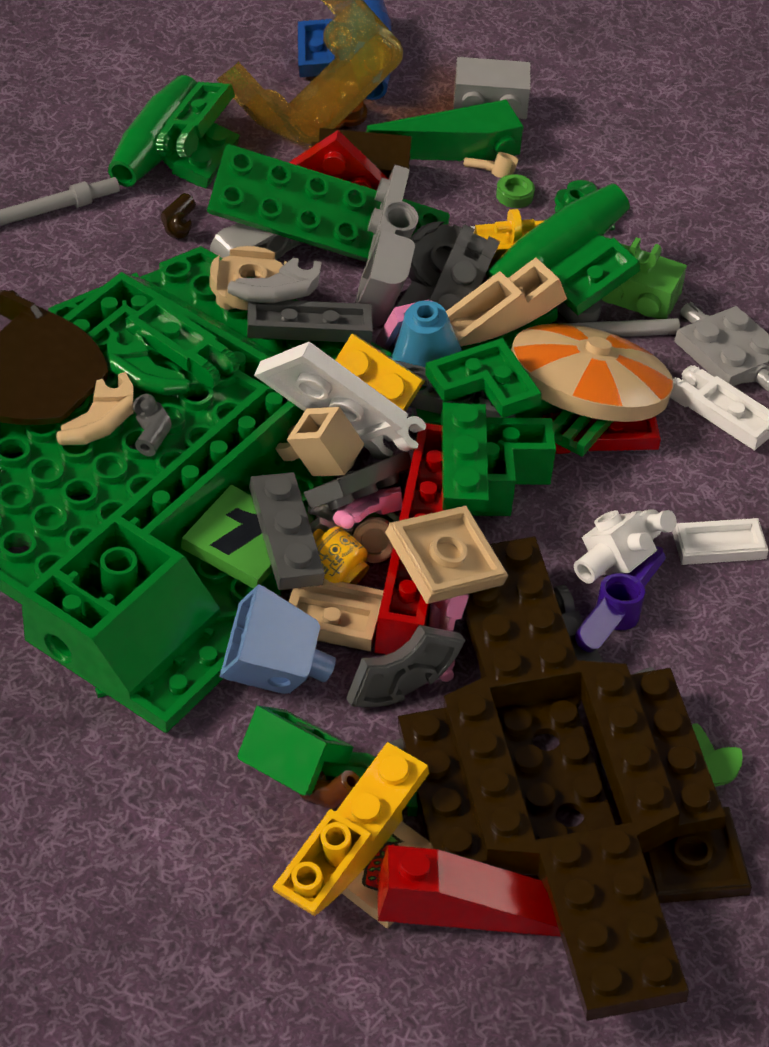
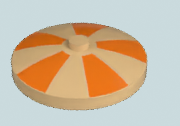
(593, 372)

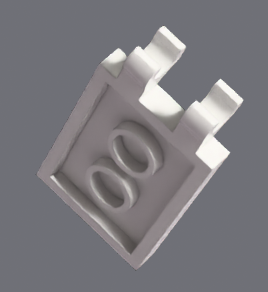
(318, 381)

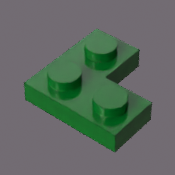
(485, 368)

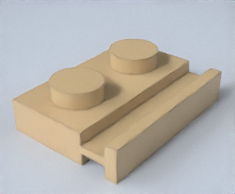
(343, 610)

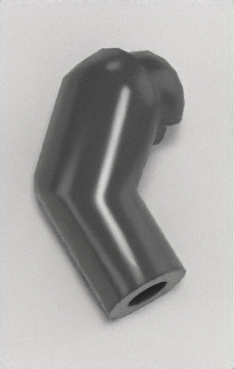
(153, 421)

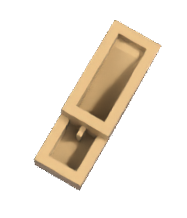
(506, 303)

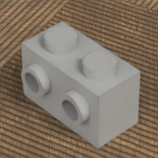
(490, 81)

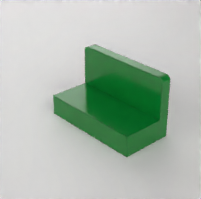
(290, 748)

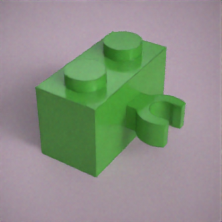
(652, 289)

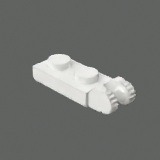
(722, 405)

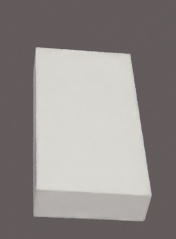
(720, 541)

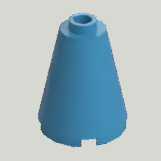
(425, 335)

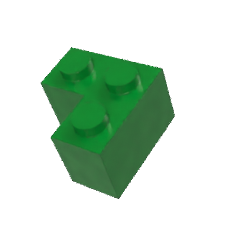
(516, 454)

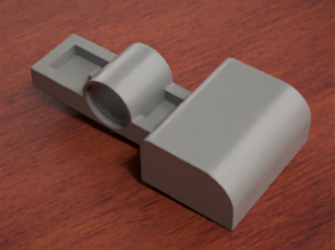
(390, 247)

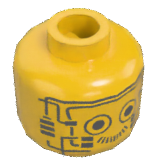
(341, 555)

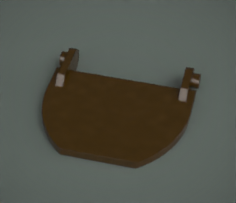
(44, 364)

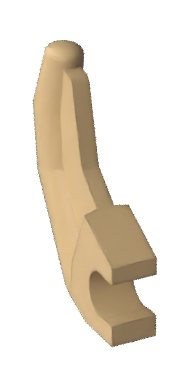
(106, 413)

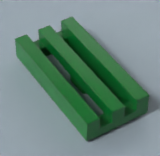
(567, 438)

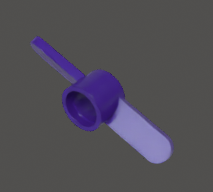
(618, 603)

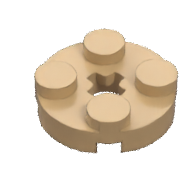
(242, 263)

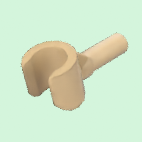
(504, 164)

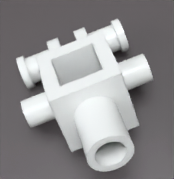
(621, 542)

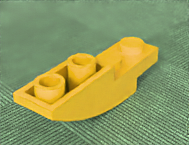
(354, 833)

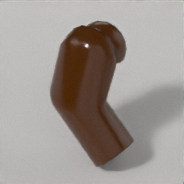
(332, 793)

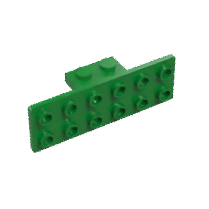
(300, 203)

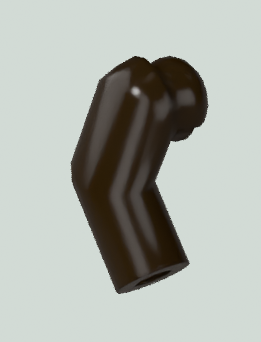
(174, 216)

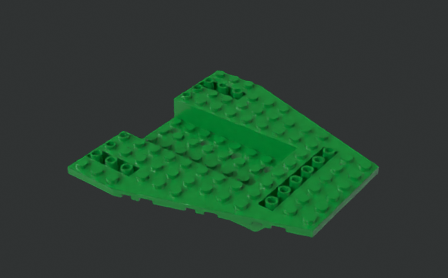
(108, 572)

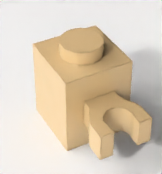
(322, 442)

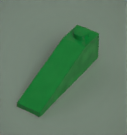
(460, 133)

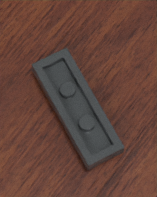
(309, 321)
(359, 482)
(286, 531)

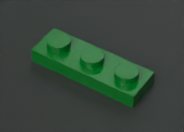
(464, 456)

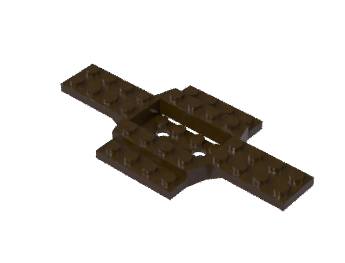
(500, 795)

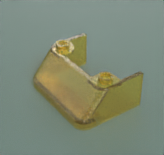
(364, 58)

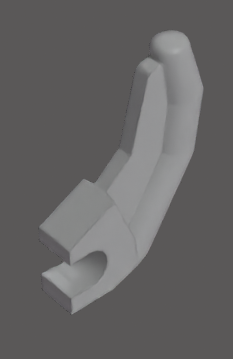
(284, 286)

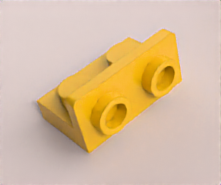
(380, 371)

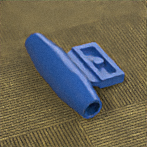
(315, 56)

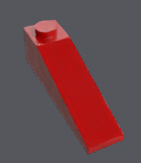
(459, 892)

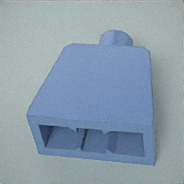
(274, 645)

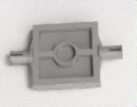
(726, 345)

